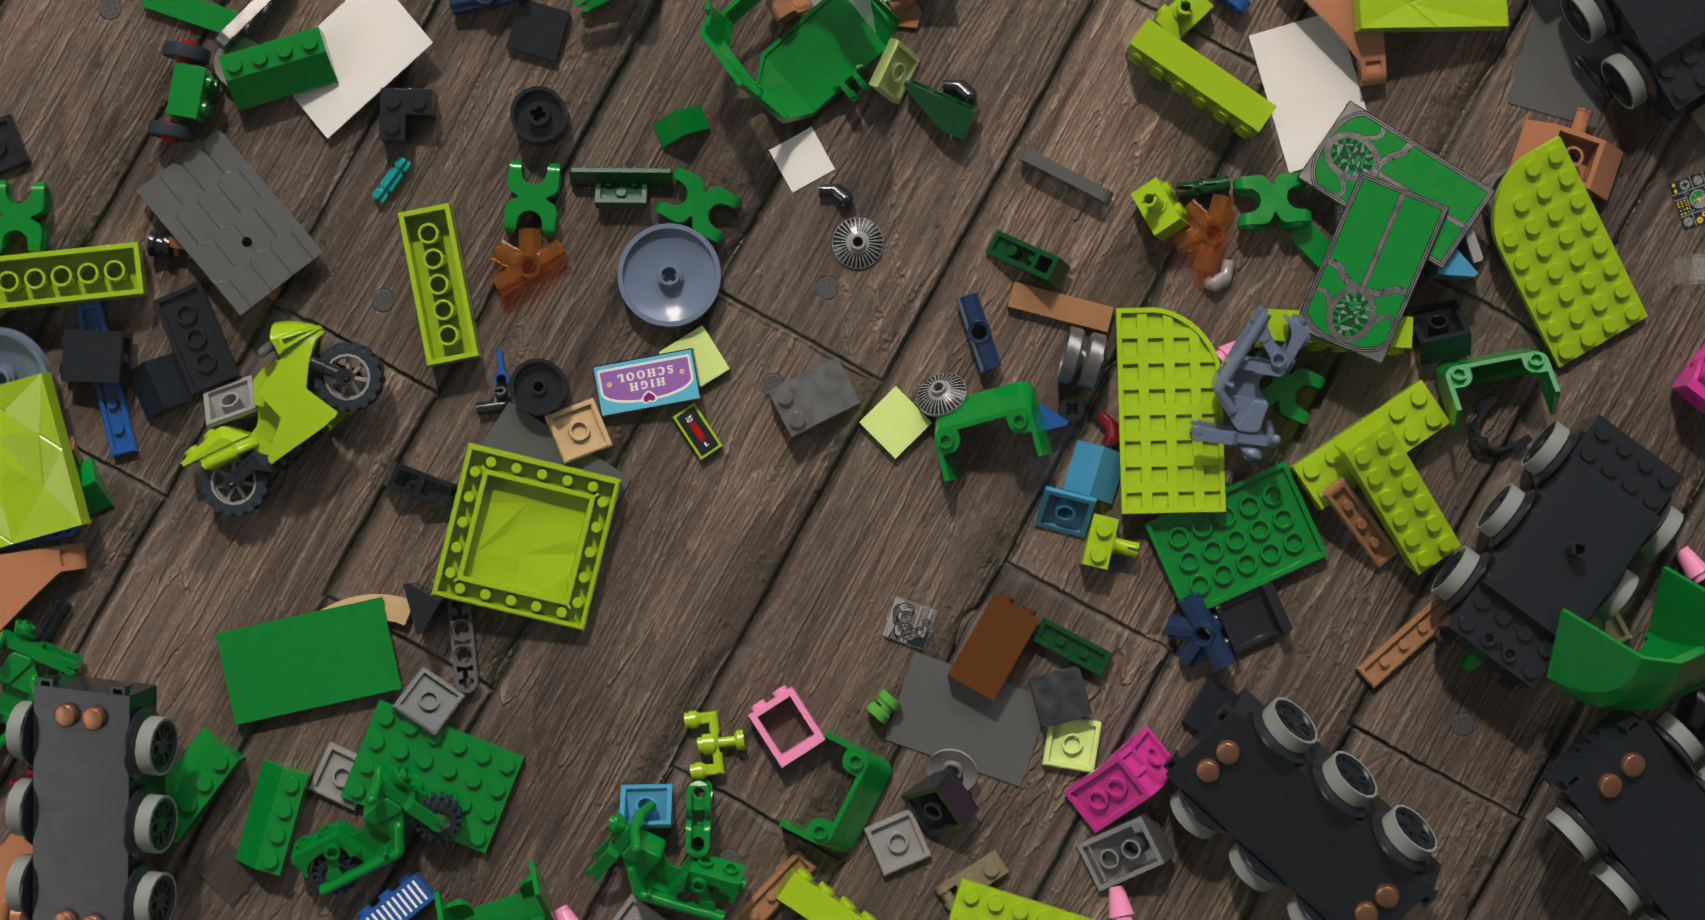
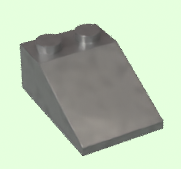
(814, 397)
(1125, 850)

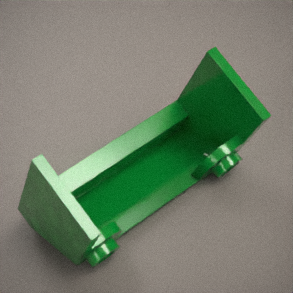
(1492, 367)
(1014, 401)
(871, 778)
(529, 904)

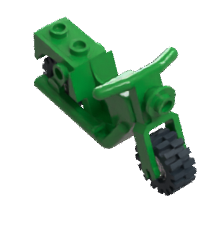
(342, 848)

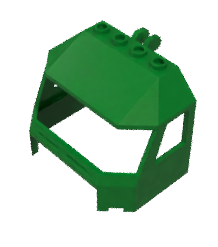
(811, 58)

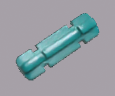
(392, 179)

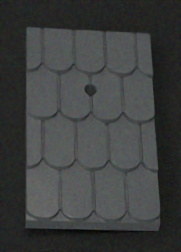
(215, 201)

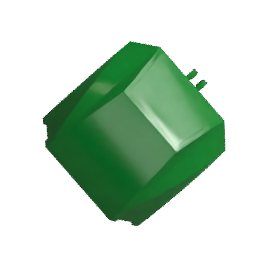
(1614, 676)

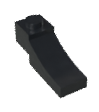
(420, 485)

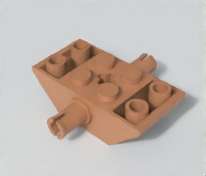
(1592, 157)

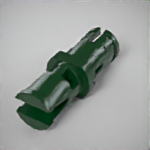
(1203, 187)

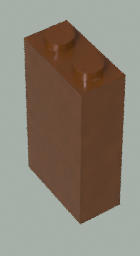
(994, 645)

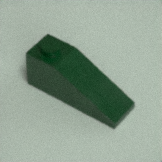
(946, 111)
(1028, 259)

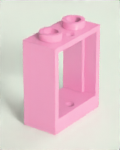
(800, 748)

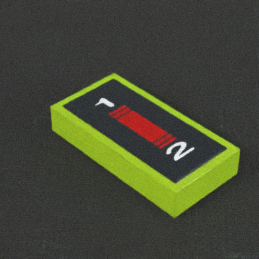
(697, 431)

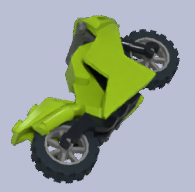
(294, 411)

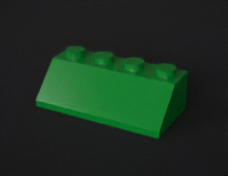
(278, 69)
(200, 777)
(274, 817)

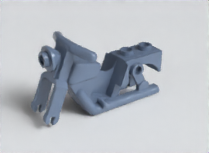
(1238, 385)

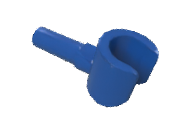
(501, 368)

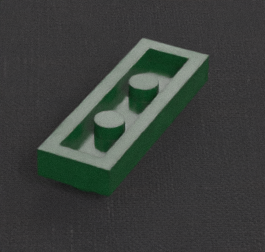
(1071, 646)

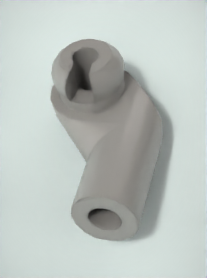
(1222, 279)

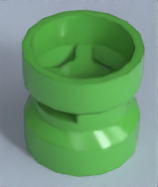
(883, 706)

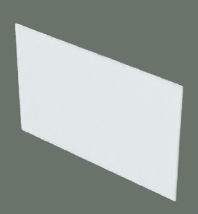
(368, 49)
(1309, 81)

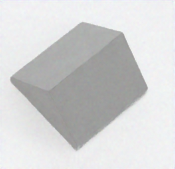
(230, 403)

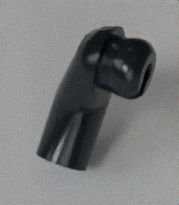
(961, 87)
(839, 192)
(497, 402)

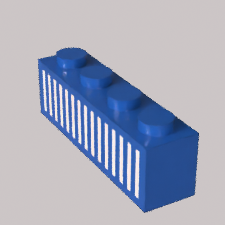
(403, 902)

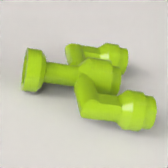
(711, 743)

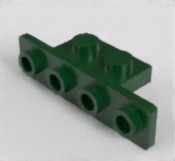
(621, 185)

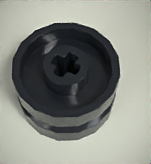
(537, 101)
(550, 398)
(1691, 713)

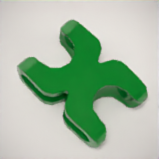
(533, 198)
(1271, 202)
(698, 205)
(24, 217)
(1284, 388)
(699, 818)

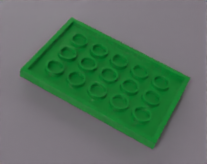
(1235, 551)
(451, 763)

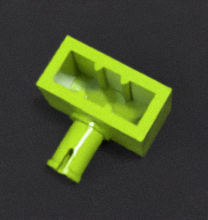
(1182, 16)
(1160, 209)
(1103, 542)

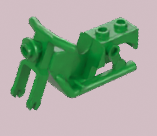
(23, 669)
(656, 879)

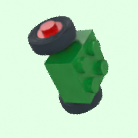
(189, 94)

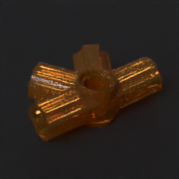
(1196, 238)
(528, 251)

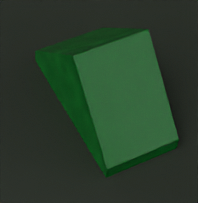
(681, 125)
(93, 487)

